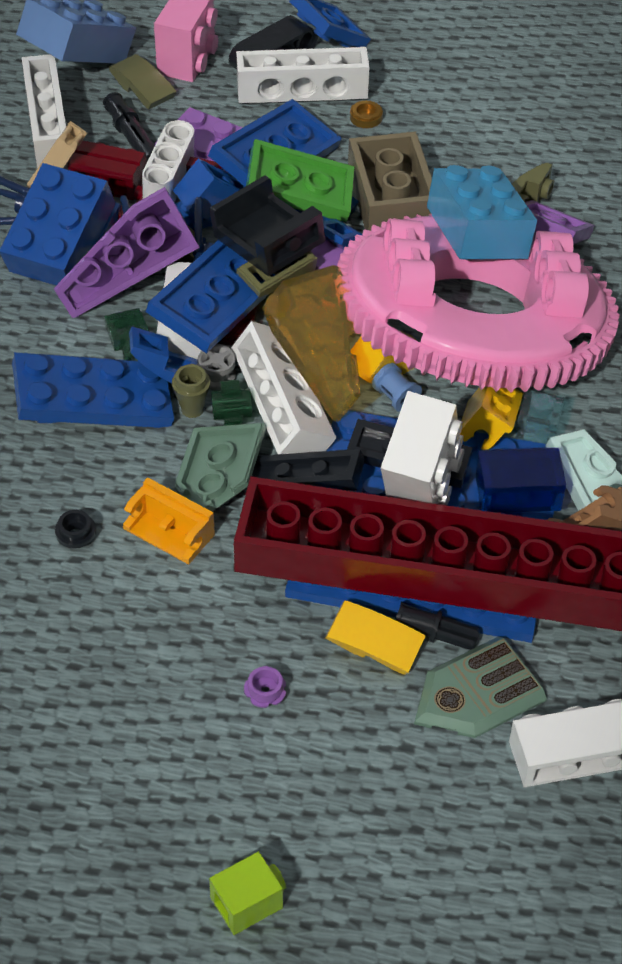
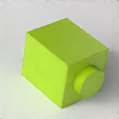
(247, 892)

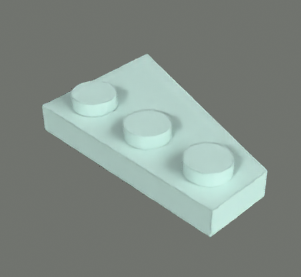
(584, 466)

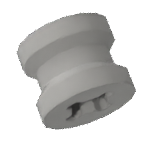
(222, 361)

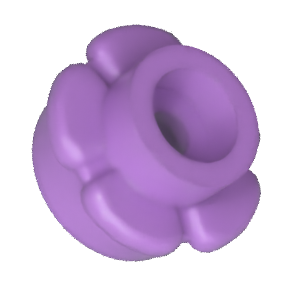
(261, 678)

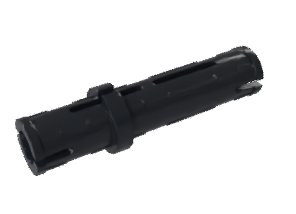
(127, 122)

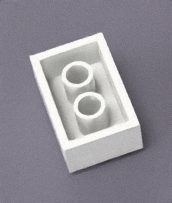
(423, 450)

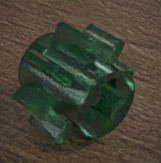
(231, 403)

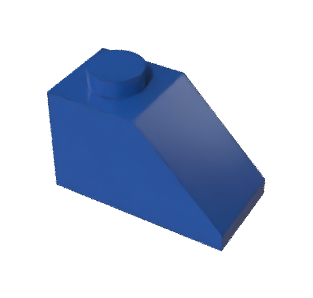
(205, 182)

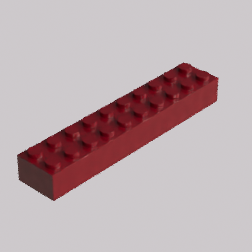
(431, 552)

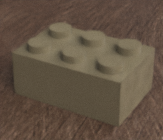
(389, 177)

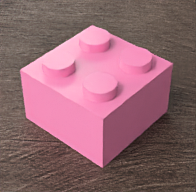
(185, 38)

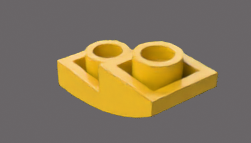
(375, 636)

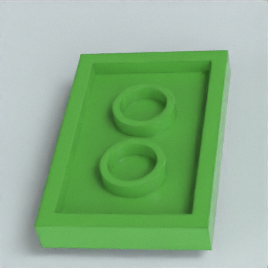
(304, 179)

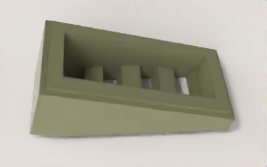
(301, 266)

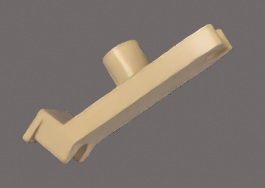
(62, 148)

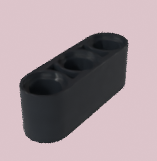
(282, 35)

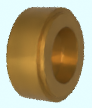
(366, 114)

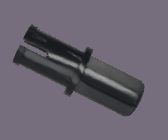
(438, 626)

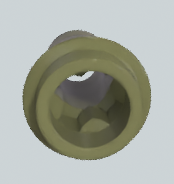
(191, 389)

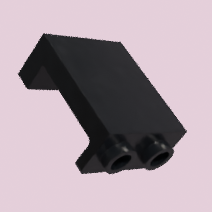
(265, 227)

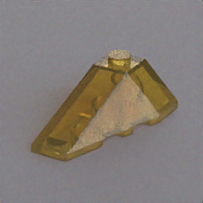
(314, 331)

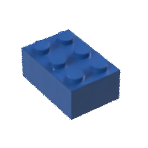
(57, 224)

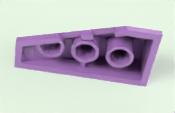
(135, 247)

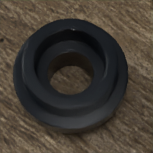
(75, 520)

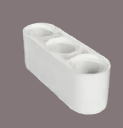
(169, 158)

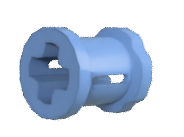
(394, 385)

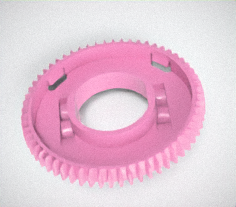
(394, 277)

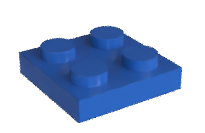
(330, 22)

